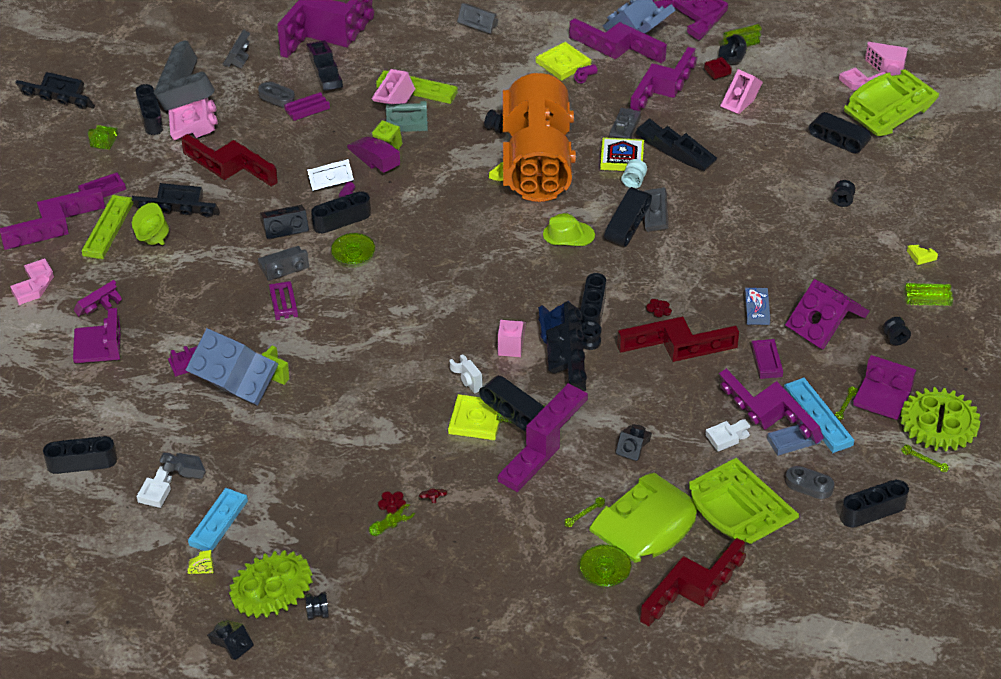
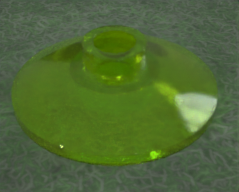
(353, 248)
(605, 565)

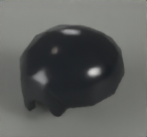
(734, 50)

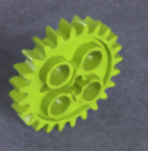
(959, 419)
(270, 584)

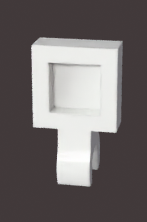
(469, 373)
(725, 436)
(155, 490)

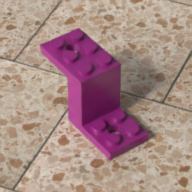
(323, 20)

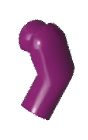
(347, 189)

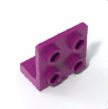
(98, 342)
(885, 387)

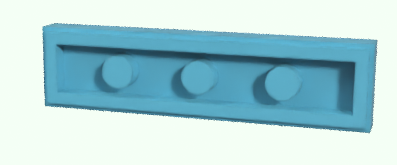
(833, 432)

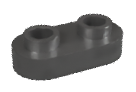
(276, 93)
(809, 482)

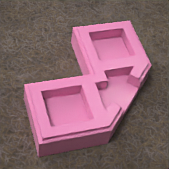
(855, 79)
(39, 278)

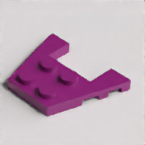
(704, 13)

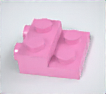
(194, 118)

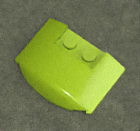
(889, 101)
(740, 502)
(647, 518)

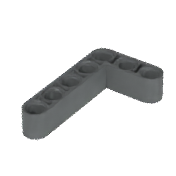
(177, 84)

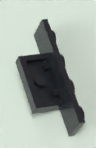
(59, 88)
(179, 199)
(566, 347)

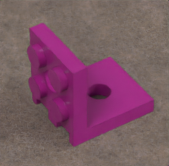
(832, 307)

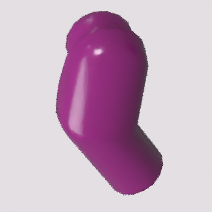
(583, 72)

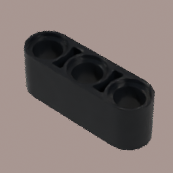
(149, 109)
(839, 132)
(341, 212)
(628, 216)
(594, 298)
(510, 401)
(80, 454)
(874, 503)

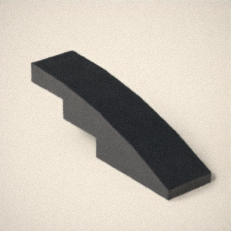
(324, 65)
(679, 147)

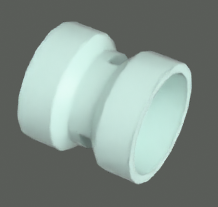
(634, 173)

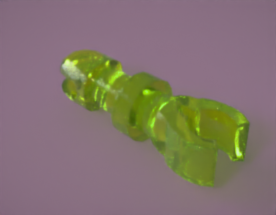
(390, 521)

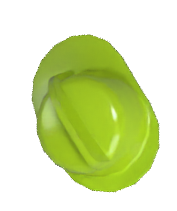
(150, 224)
(566, 230)

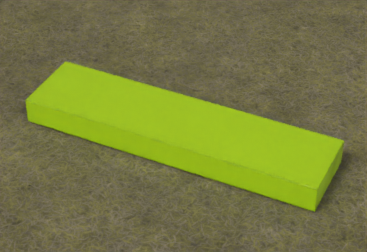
(428, 89)
(107, 227)

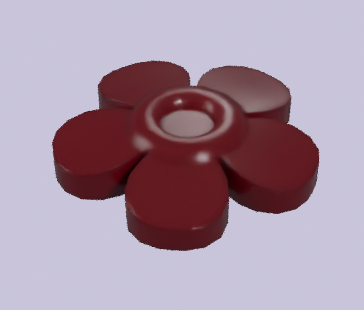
(659, 308)
(433, 494)
(391, 501)

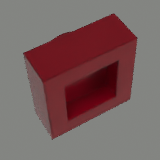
(718, 68)

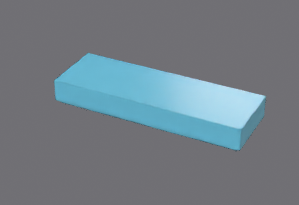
(217, 520)

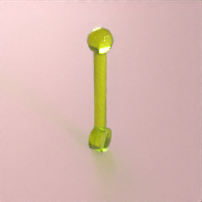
(852, 391)
(906, 449)
(599, 502)

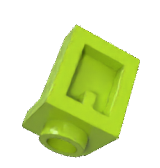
(389, 133)
(281, 373)

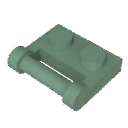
(408, 119)

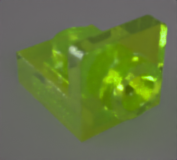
(102, 137)

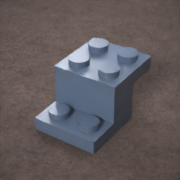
(639, 15)
(232, 366)

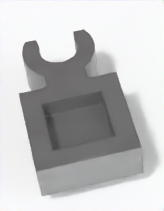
(186, 465)

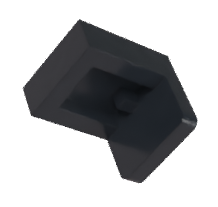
(632, 441)
(232, 637)

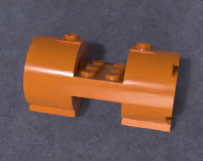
(539, 153)

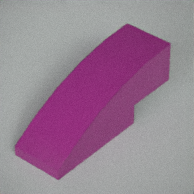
(375, 153)

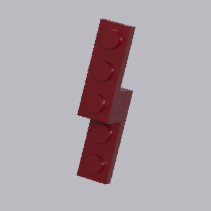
(229, 160)
(677, 339)
(693, 582)

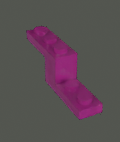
(618, 40)
(663, 80)
(52, 218)
(770, 406)
(542, 437)

